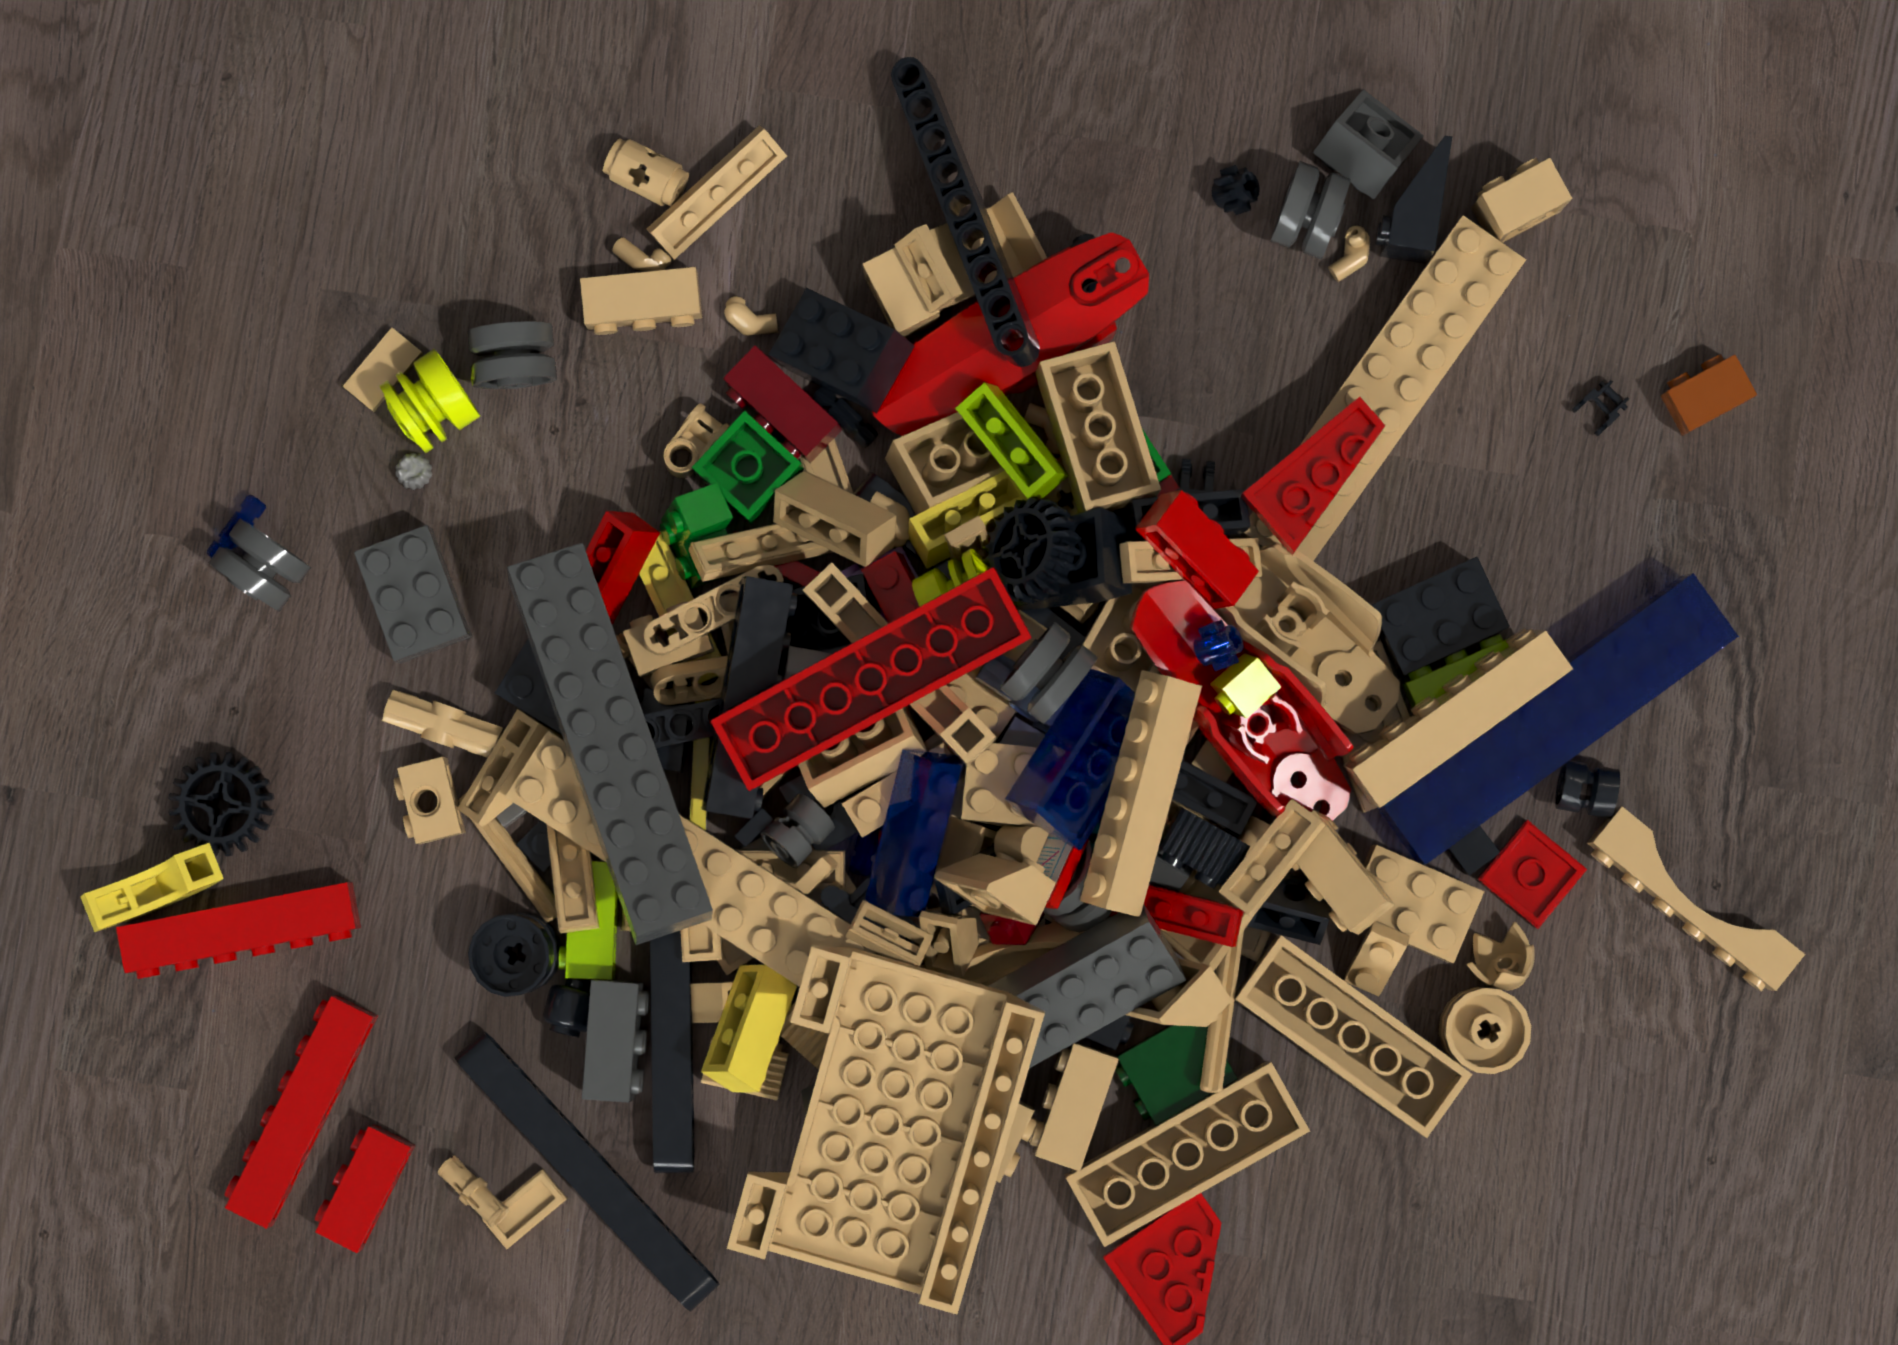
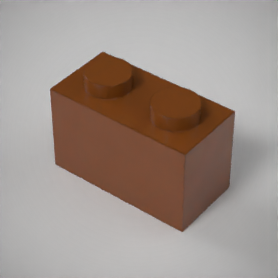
(1707, 394)

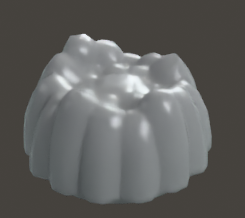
(413, 471)

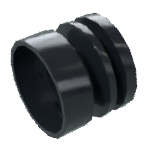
(494, 961)

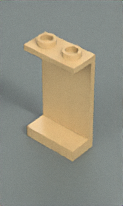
(937, 265)

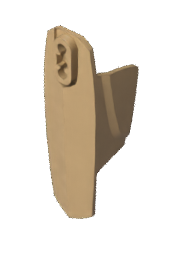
(1318, 632)

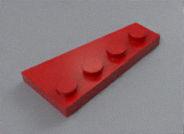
(1308, 479)

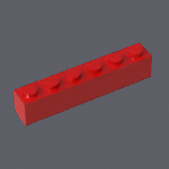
(238, 928)
(300, 1112)

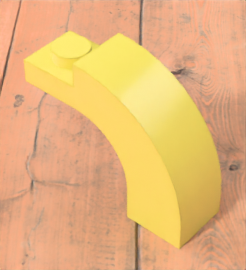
(153, 889)

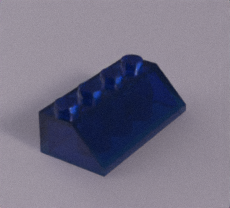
(1075, 762)
(914, 832)

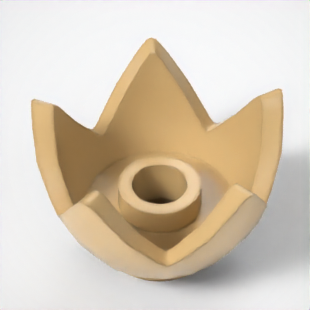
(1504, 963)

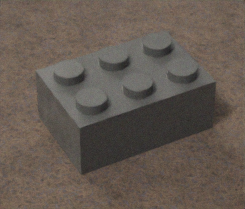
(413, 594)
(615, 1040)

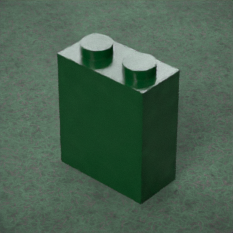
(1167, 1071)

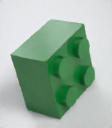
(747, 466)

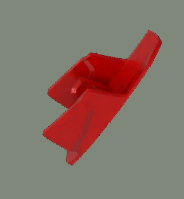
(1066, 319)
(1277, 739)

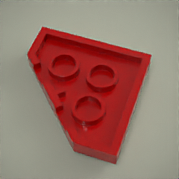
(1171, 1269)

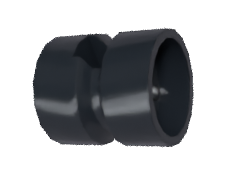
(1601, 790)

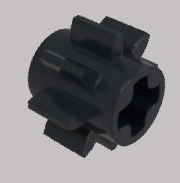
(1235, 189)

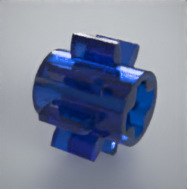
(1218, 645)

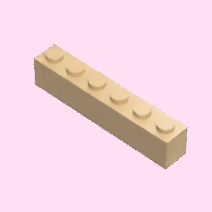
(1140, 793)

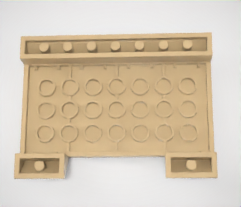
(897, 1125)

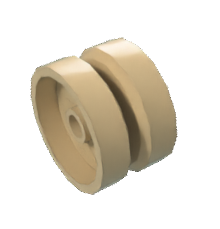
(1507, 1036)

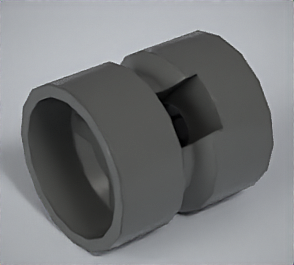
(794, 833)

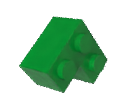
(691, 519)

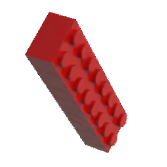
(871, 678)

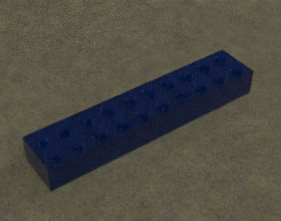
(1607, 685)

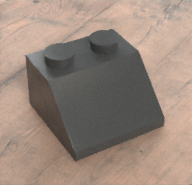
(1368, 144)

